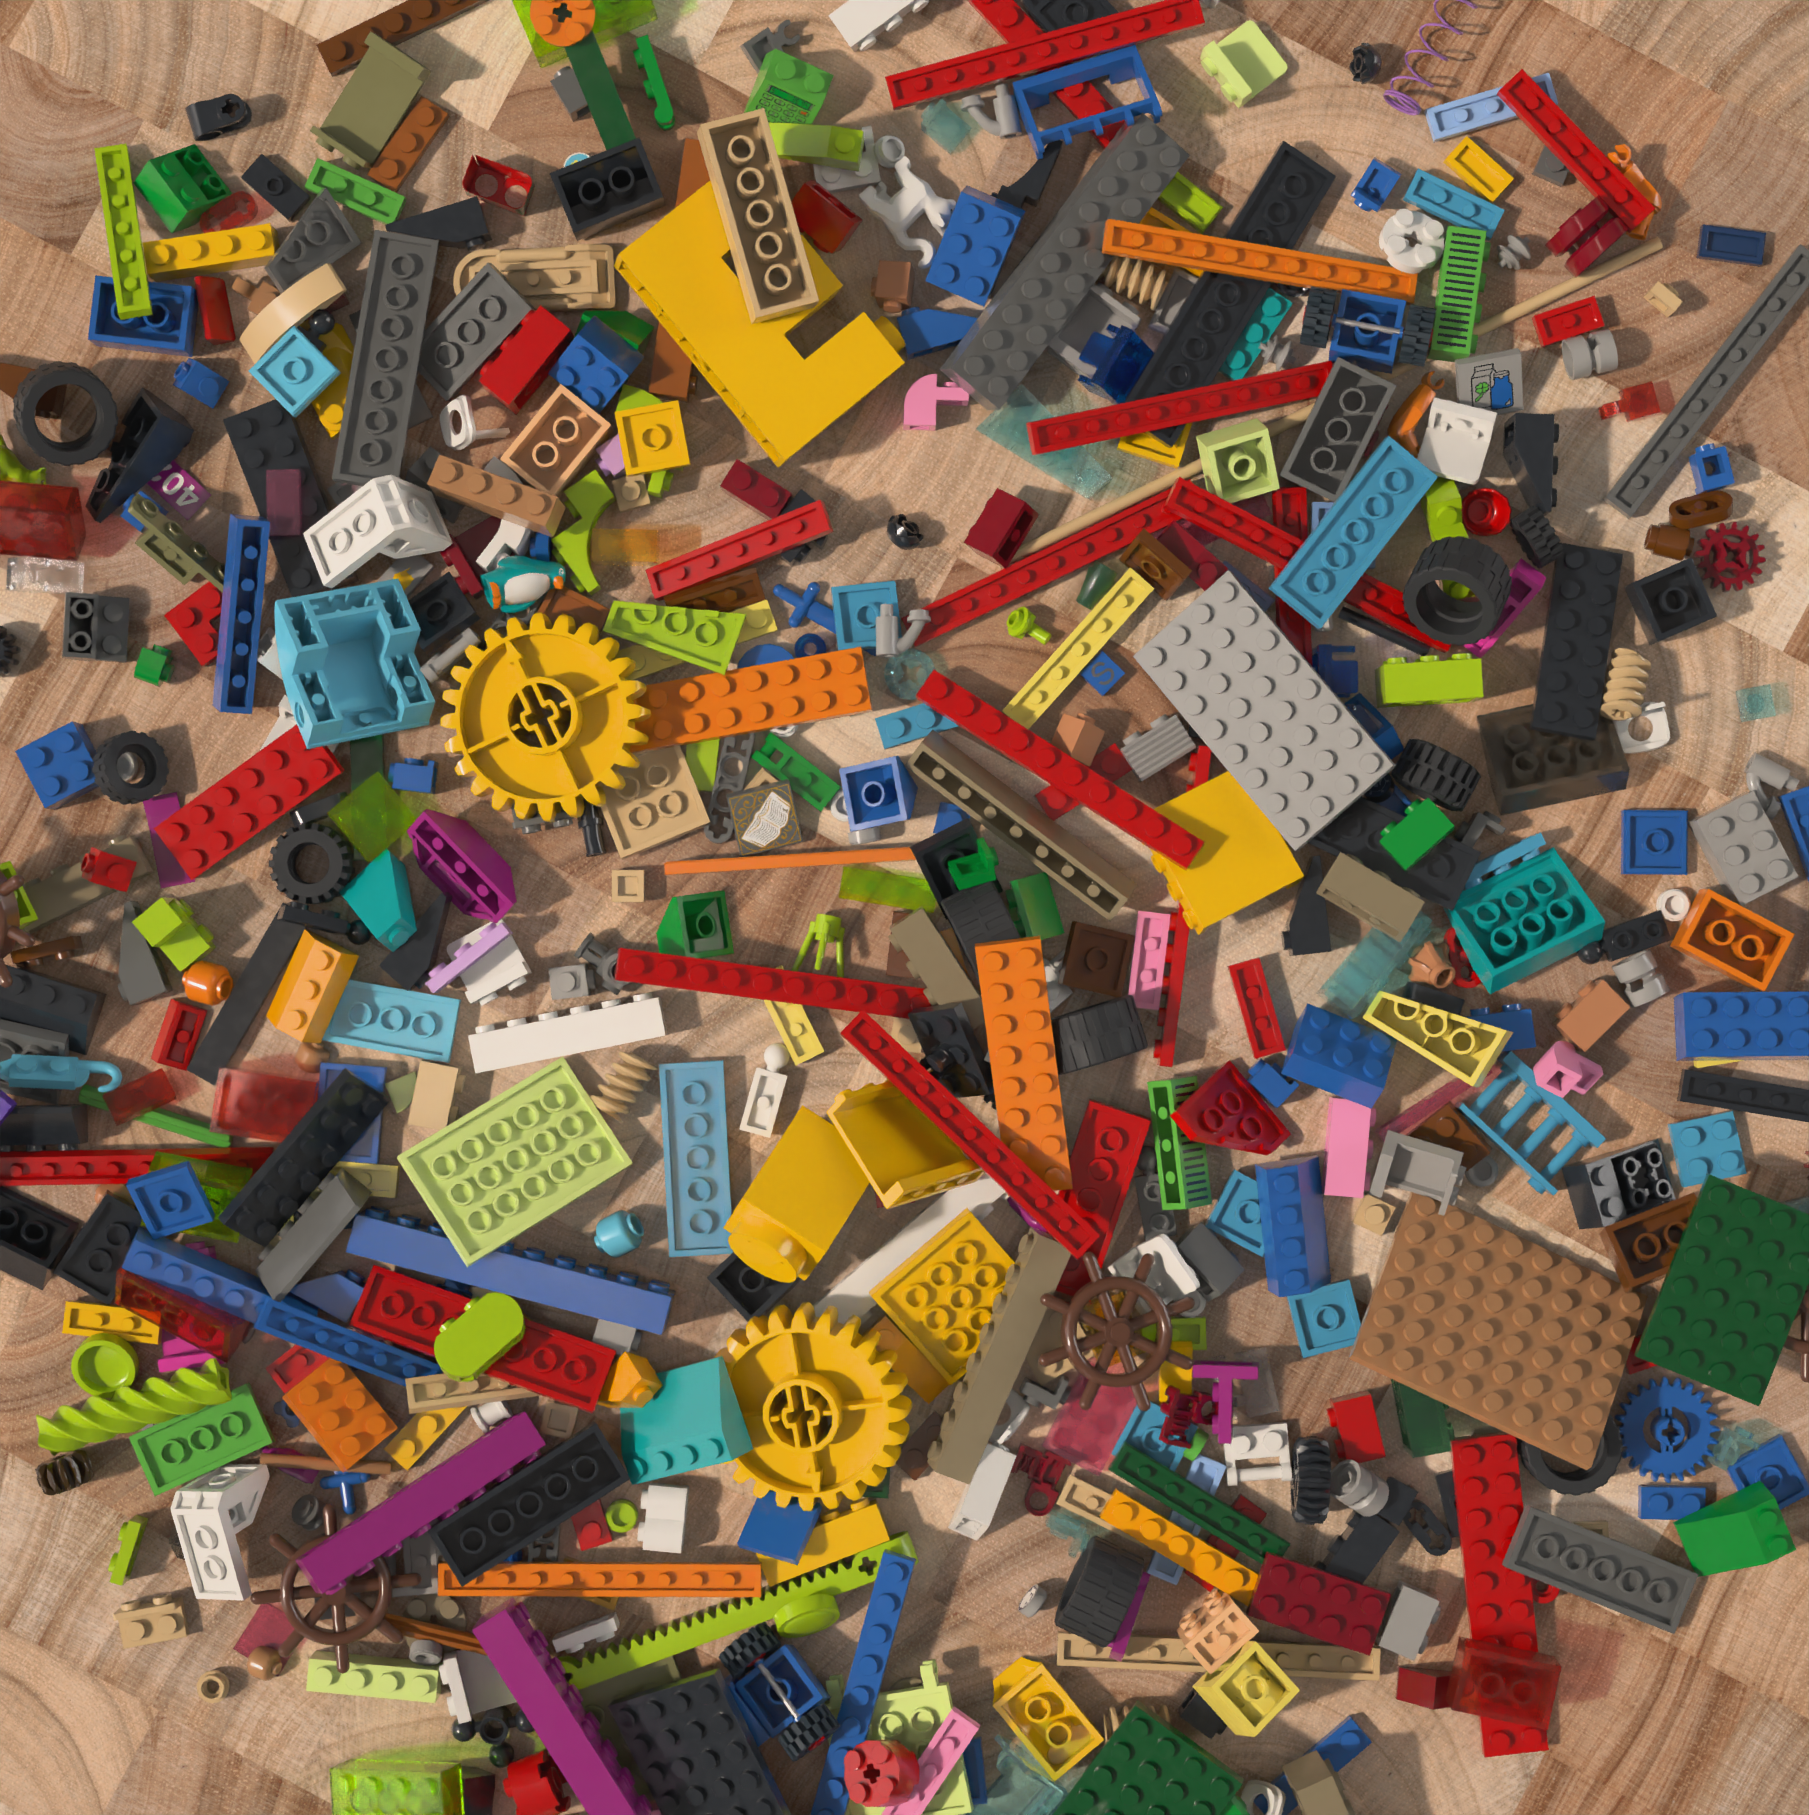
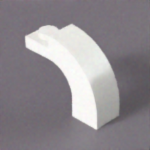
(509, 536)

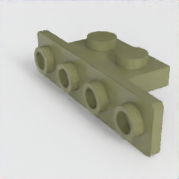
(173, 548)

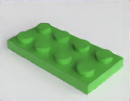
(201, 1440)

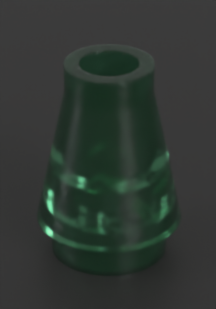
(1096, 584)

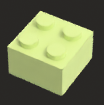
(1238, 461)

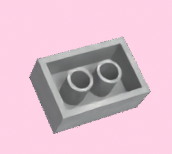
(1742, 848)

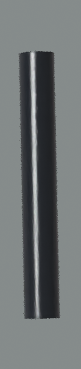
(1384, 631)

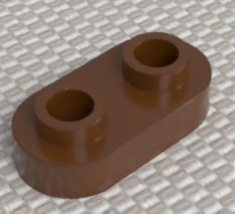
(1701, 509)

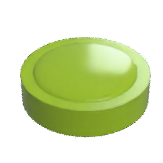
(104, 1364)
(806, 1616)

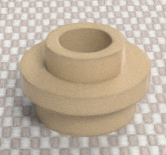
(206, 1693)

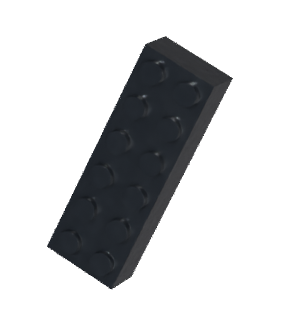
(272, 440)
(528, 1503)

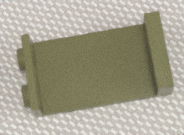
(372, 103)

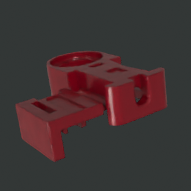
(1181, 1413)
(1042, 1470)

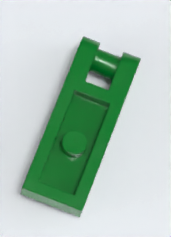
(654, 84)
(802, 775)

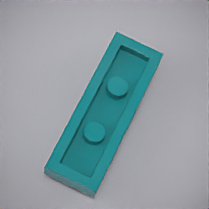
(1258, 329)

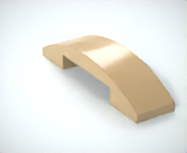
(291, 309)

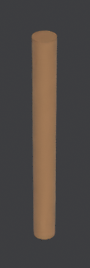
(323, 1463)

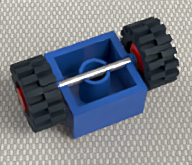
(1367, 328)
(780, 1690)

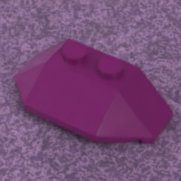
(463, 865)

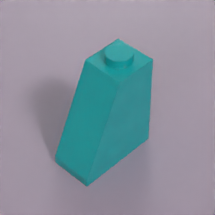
(383, 900)

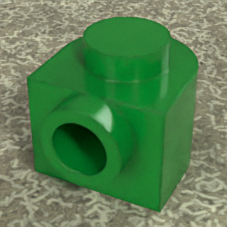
(154, 665)

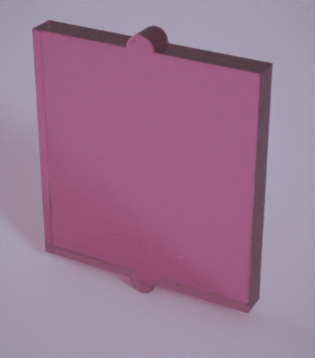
(268, 1629)

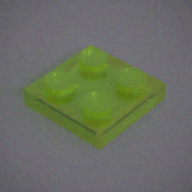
(372, 816)

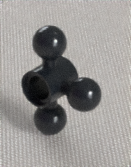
(501, 1752)

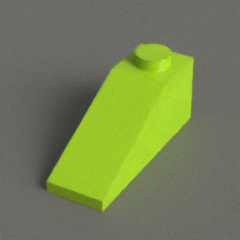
(819, 144)

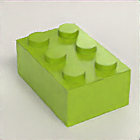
(1429, 681)

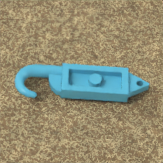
(55, 1072)

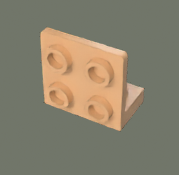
(1215, 1630)

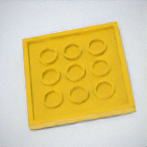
(947, 1292)

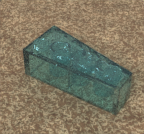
(1069, 466)
(1369, 966)

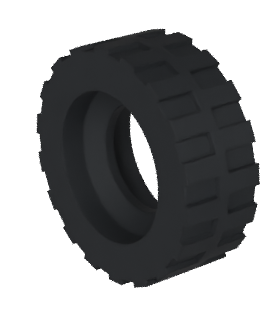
(106, 767)

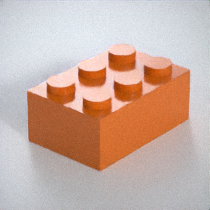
(1732, 940)
(339, 1413)

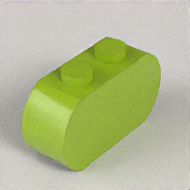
(479, 1336)

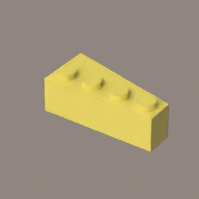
(1449, 1040)

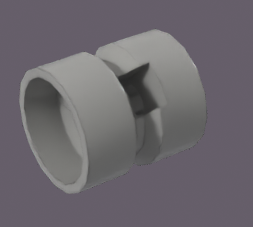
(1589, 354)
(1640, 966)
(1358, 1488)

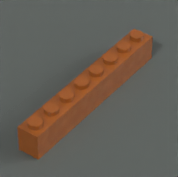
(671, 368)

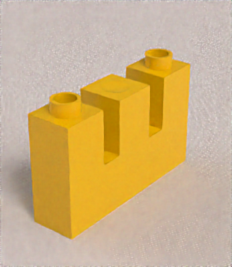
(754, 367)

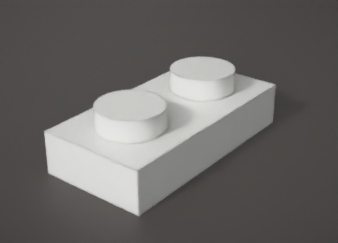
(574, 1638)

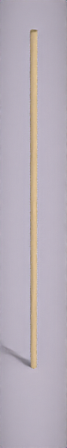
(1301, 415)

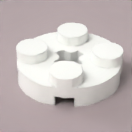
(1421, 228)

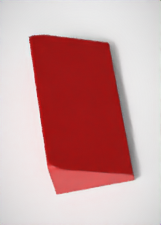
(215, 310)
(178, 1034)

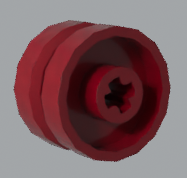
(1586, 236)

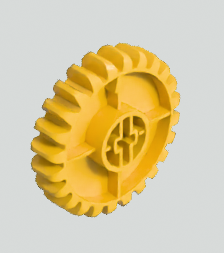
(506, 680)
(835, 1376)

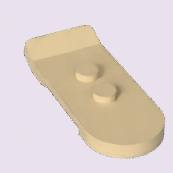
(553, 277)

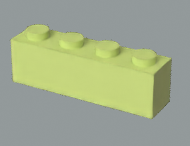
(374, 1677)

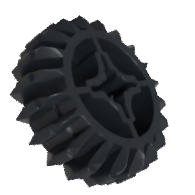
(1310, 1480)

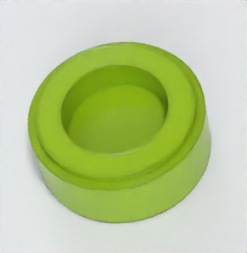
(621, 1515)

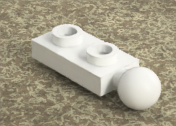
(766, 1092)

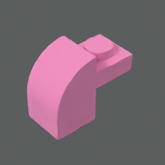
(922, 401)
(1565, 1070)

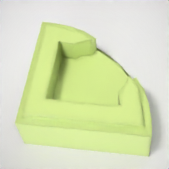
(402, 1091)

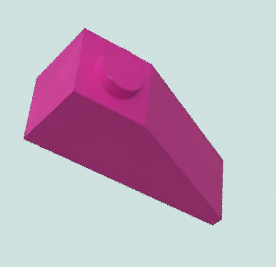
(1525, 585)

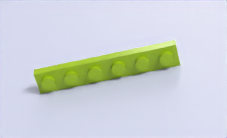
(123, 231)

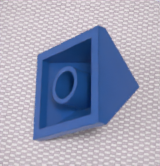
(877, 793)

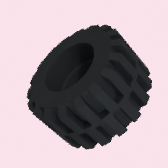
(1436, 774)
(284, 863)

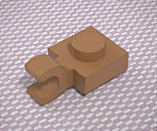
(259, 297)

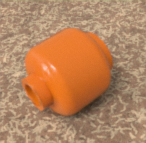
(207, 983)

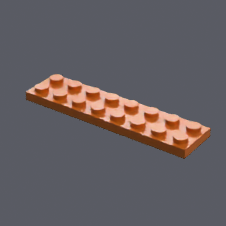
(754, 699)
(1024, 1056)

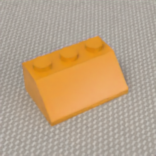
(311, 988)

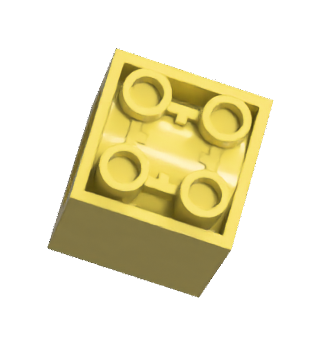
(1247, 1690)

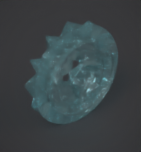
(894, 673)

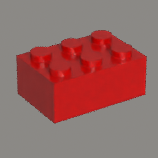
(526, 359)

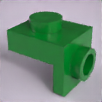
(975, 868)

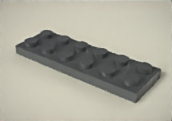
(1599, 1569)

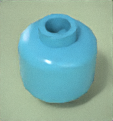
(618, 1233)

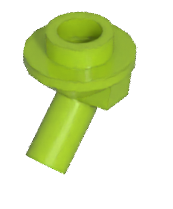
(1022, 622)

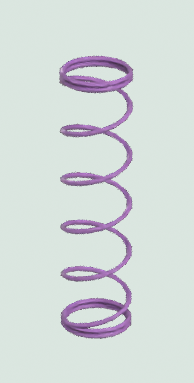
(1401, 96)

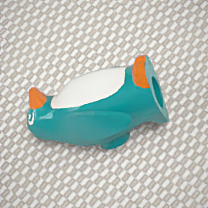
(520, 582)

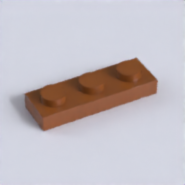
(408, 145)

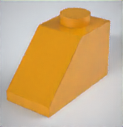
(629, 1383)

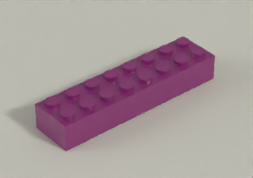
(420, 1502)
(557, 1713)

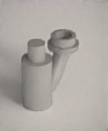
(1006, 113)
(887, 640)
(1763, 769)

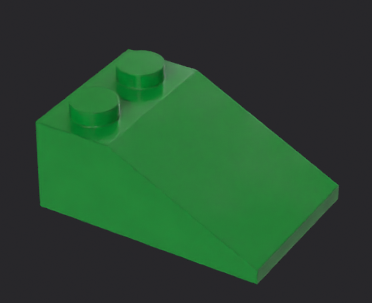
(1735, 1532)

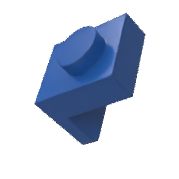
(1375, 186)
(200, 382)

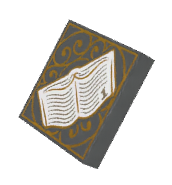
(764, 817)

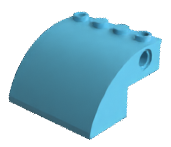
(351, 663)

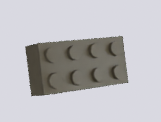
(1316, 1786)

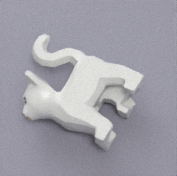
(906, 206)

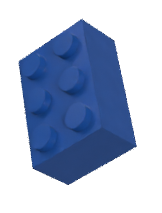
(975, 245)
(165, 332)
(1339, 1056)

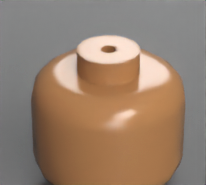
(310, 1056)
(264, 1663)

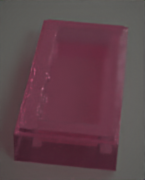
(284, 502)

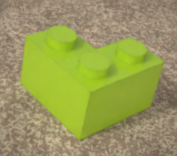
(173, 929)

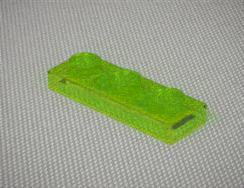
(886, 889)

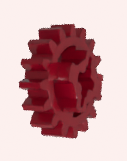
(1738, 566)

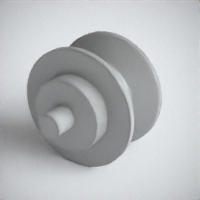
(1514, 252)
(1277, 353)

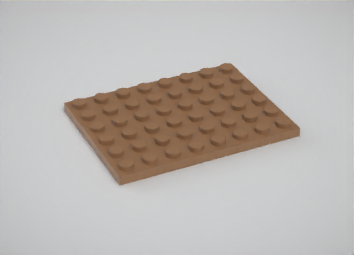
(1499, 1329)

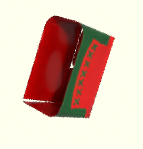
(498, 171)

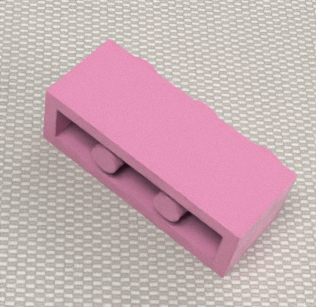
(1347, 1148)

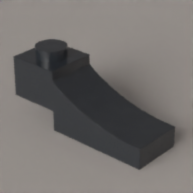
(1032, 184)

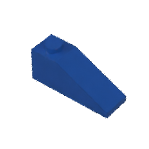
(931, 330)

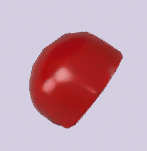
(1485, 512)

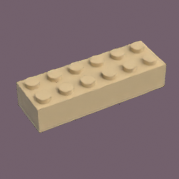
(757, 215)

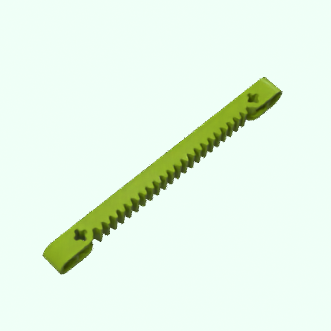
(728, 1620)

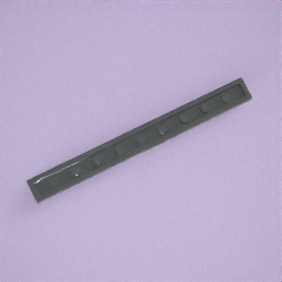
(1711, 384)

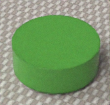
(1198, 1442)

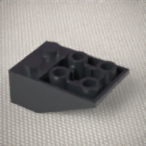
(1530, 457)
(1618, 1184)

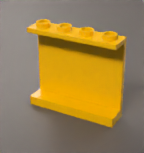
(1240, 855)
(899, 1145)

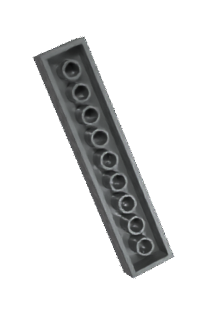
(1062, 263)

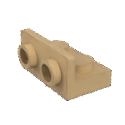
(152, 1622)

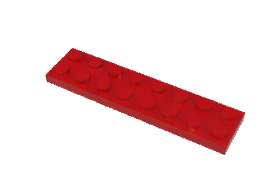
(541, 1362)

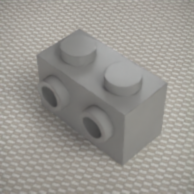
(1407, 1620)

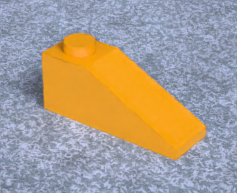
(920, 1372)

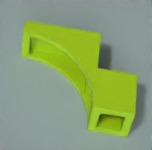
(589, 499)
(1444, 518)

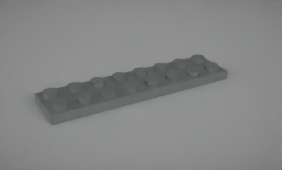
(385, 358)

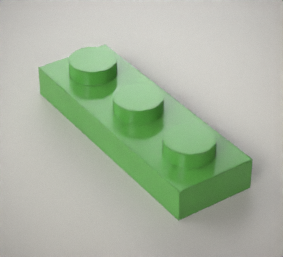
(356, 192)

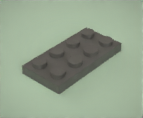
(471, 331)

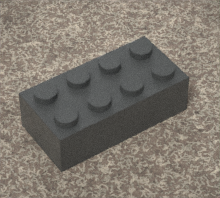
(1337, 429)

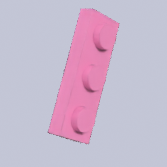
(1148, 959)

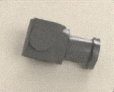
(605, 964)

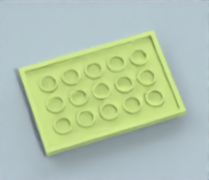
(514, 1161)

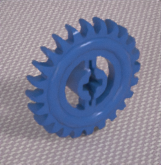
(1667, 1460)

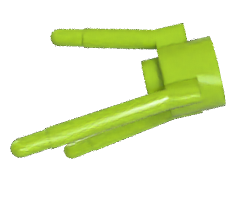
(826, 930)

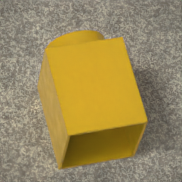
(797, 1201)

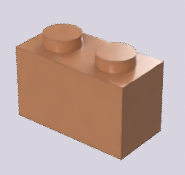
(1589, 1014)

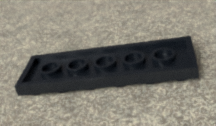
(1576, 642)
(1436, 877)
(304, 1158)

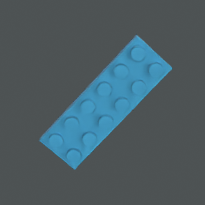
(1353, 532)
(696, 1157)

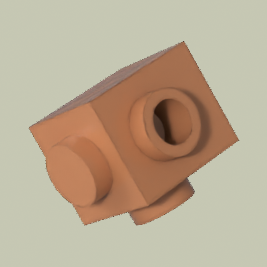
(893, 285)
(1078, 737)

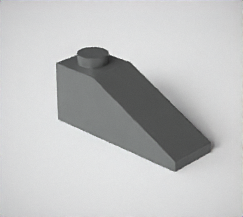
(139, 963)

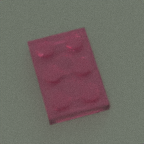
(1090, 1434)

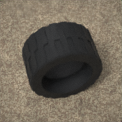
(83, 448)
(1470, 565)
(978, 917)
(1097, 1034)
(1581, 1480)
(1099, 1591)

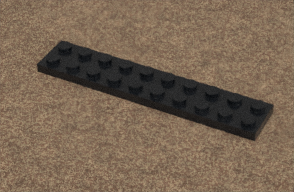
(1224, 303)

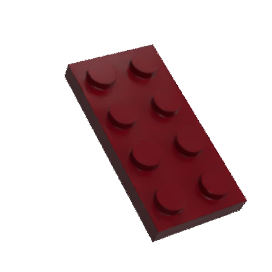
(1318, 1603)

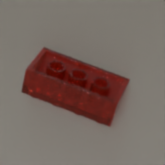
(181, 1315)

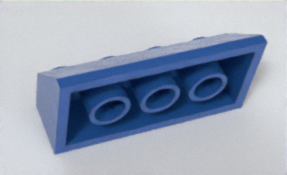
(1293, 1225)

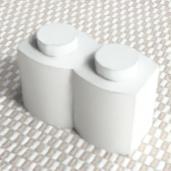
(665, 1517)

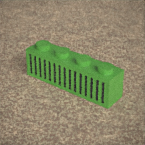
(1457, 294)
(1179, 1161)

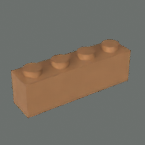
(496, 495)

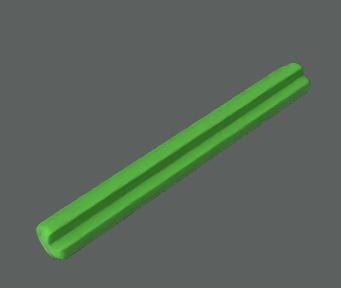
(163, 1119)

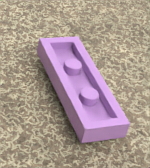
(467, 956)

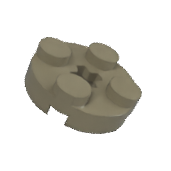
(446, 1609)

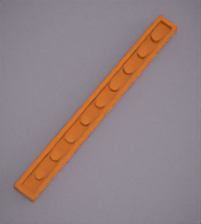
(1255, 261)
(609, 1579)

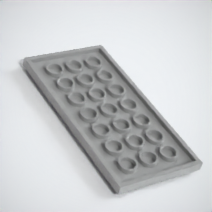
(1264, 711)

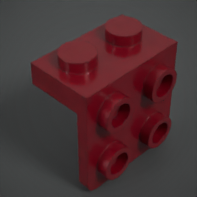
(465, 552)

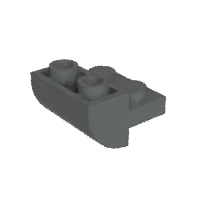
(95, 627)

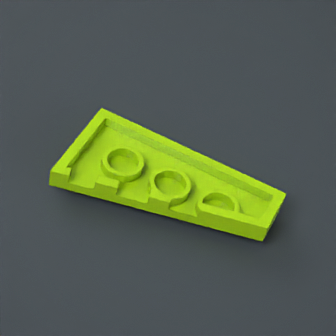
(690, 635)

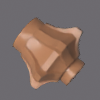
(1431, 965)

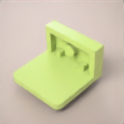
(1243, 63)

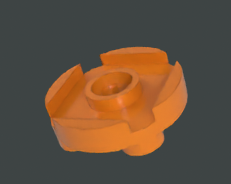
(560, 33)

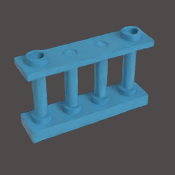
(1559, 1113)

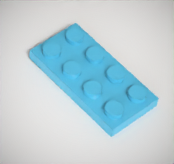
(395, 1021)

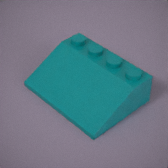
(1524, 920)
(685, 1424)

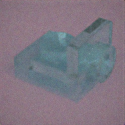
(944, 126)
(1727, 1450)
(1065, 1526)

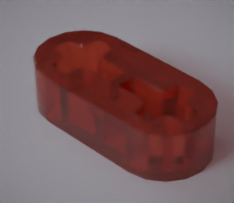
(225, 208)

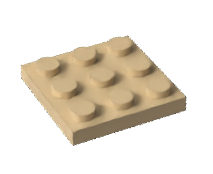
(655, 803)

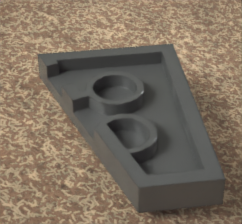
(316, 239)

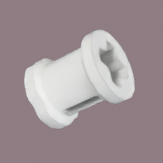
(490, 1414)

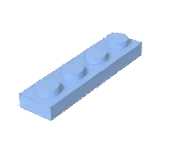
(1476, 111)
(1206, 1474)

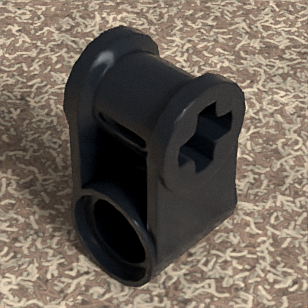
(212, 117)

